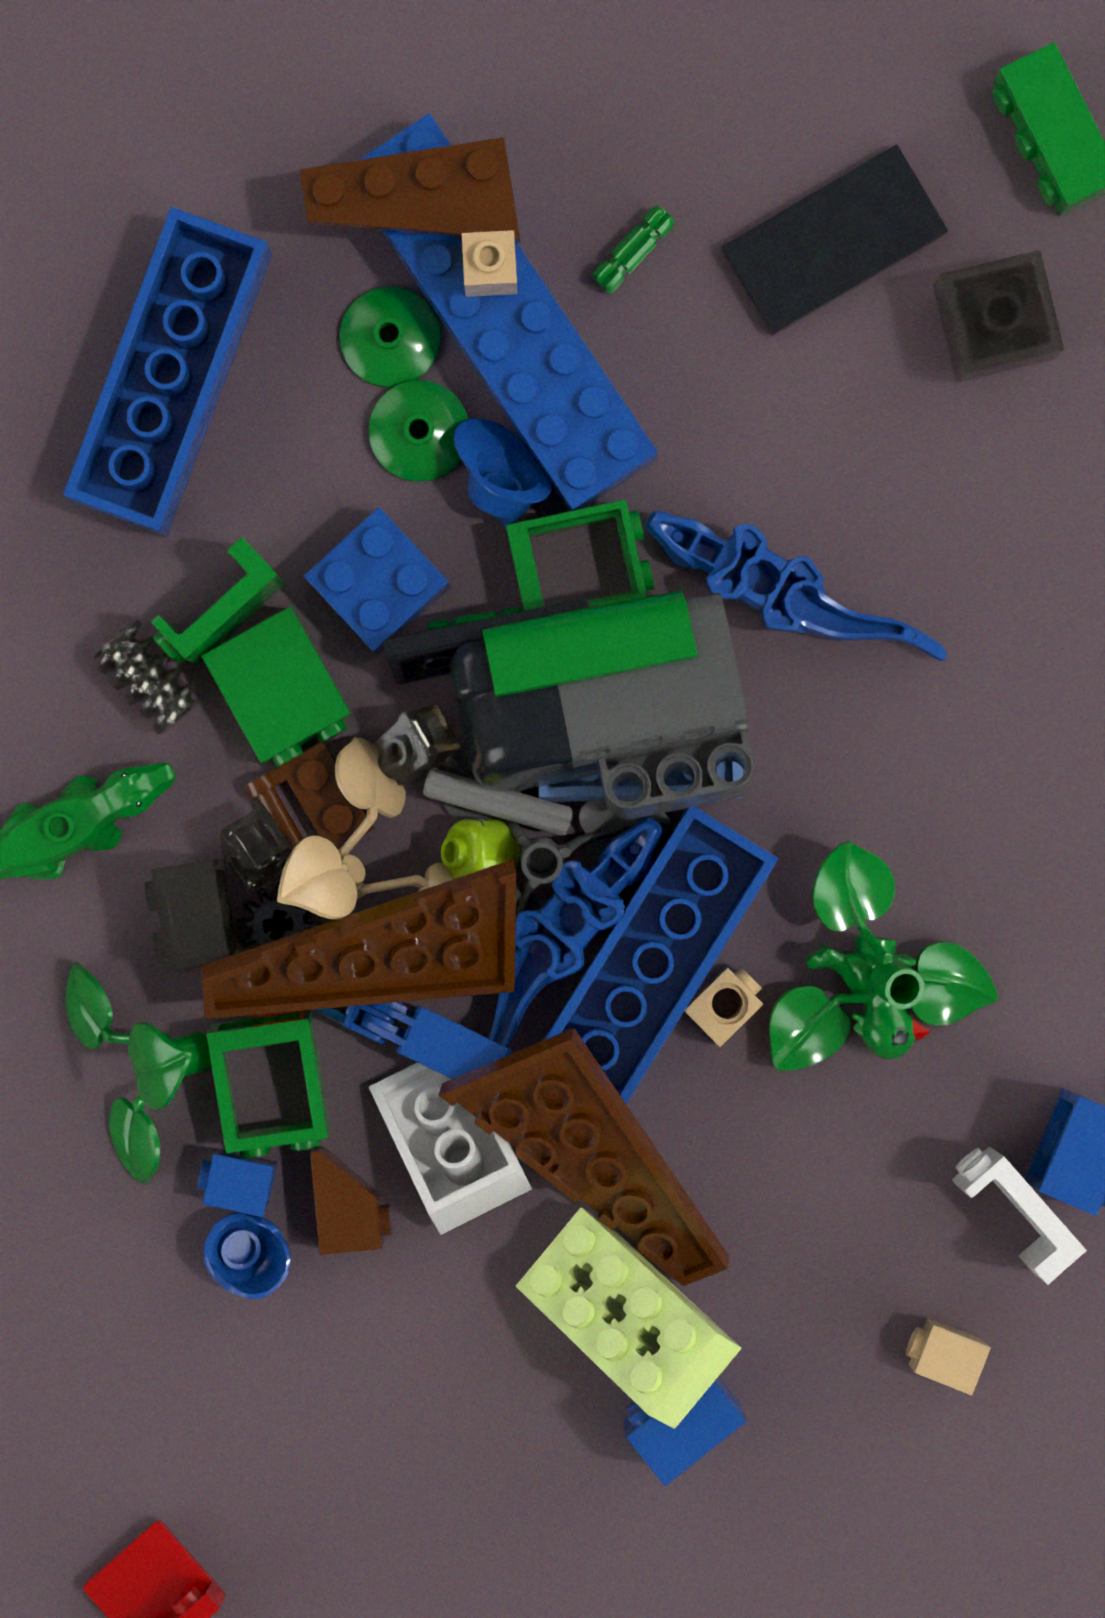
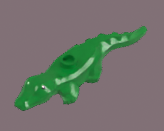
(83, 818)

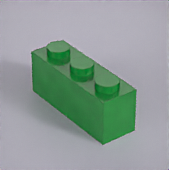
(1053, 127)

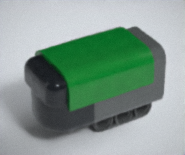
(610, 695)

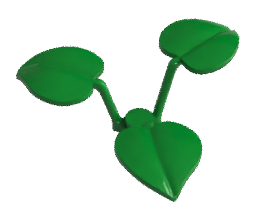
(943, 989)
(157, 1062)

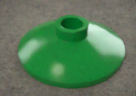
(397, 361)
(390, 437)

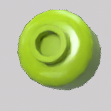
(478, 845)

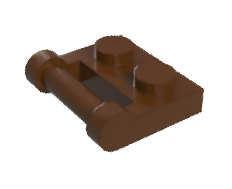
(317, 790)

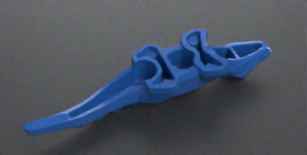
(781, 590)
(582, 905)

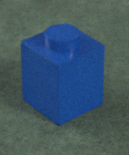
(237, 1182)

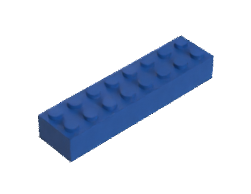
(527, 358)

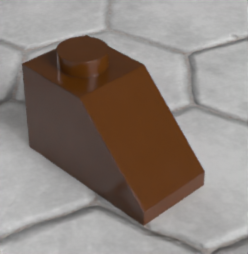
(346, 1207)

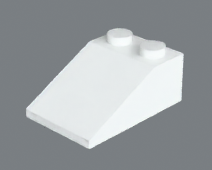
(447, 1155)

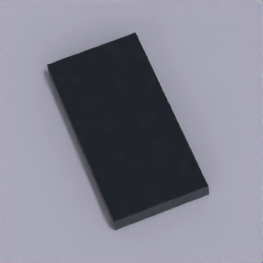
(834, 239)
(430, 652)

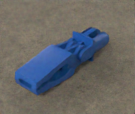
(428, 1039)

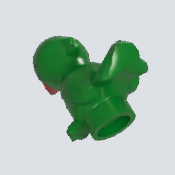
(883, 1028)

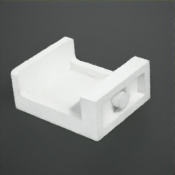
(1056, 1245)

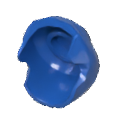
(247, 1255)

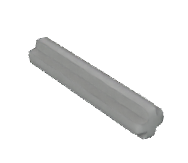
(504, 805)

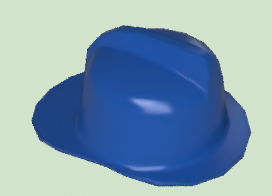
(501, 470)

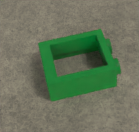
(629, 532)
(263, 1032)

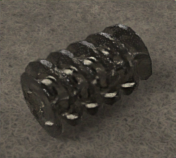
(147, 678)

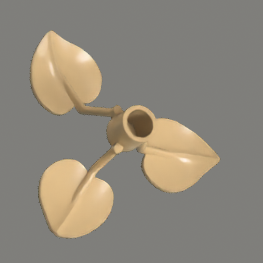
(329, 878)

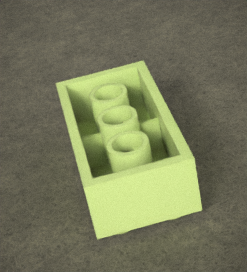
(628, 1318)

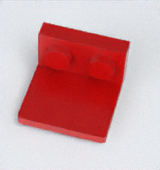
(155, 1580)

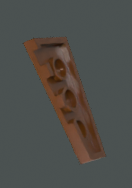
(417, 191)

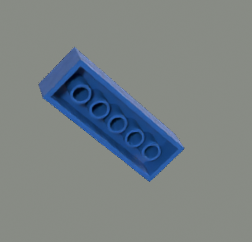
(168, 372)
(663, 946)

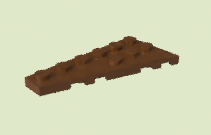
(413, 948)
(588, 1144)

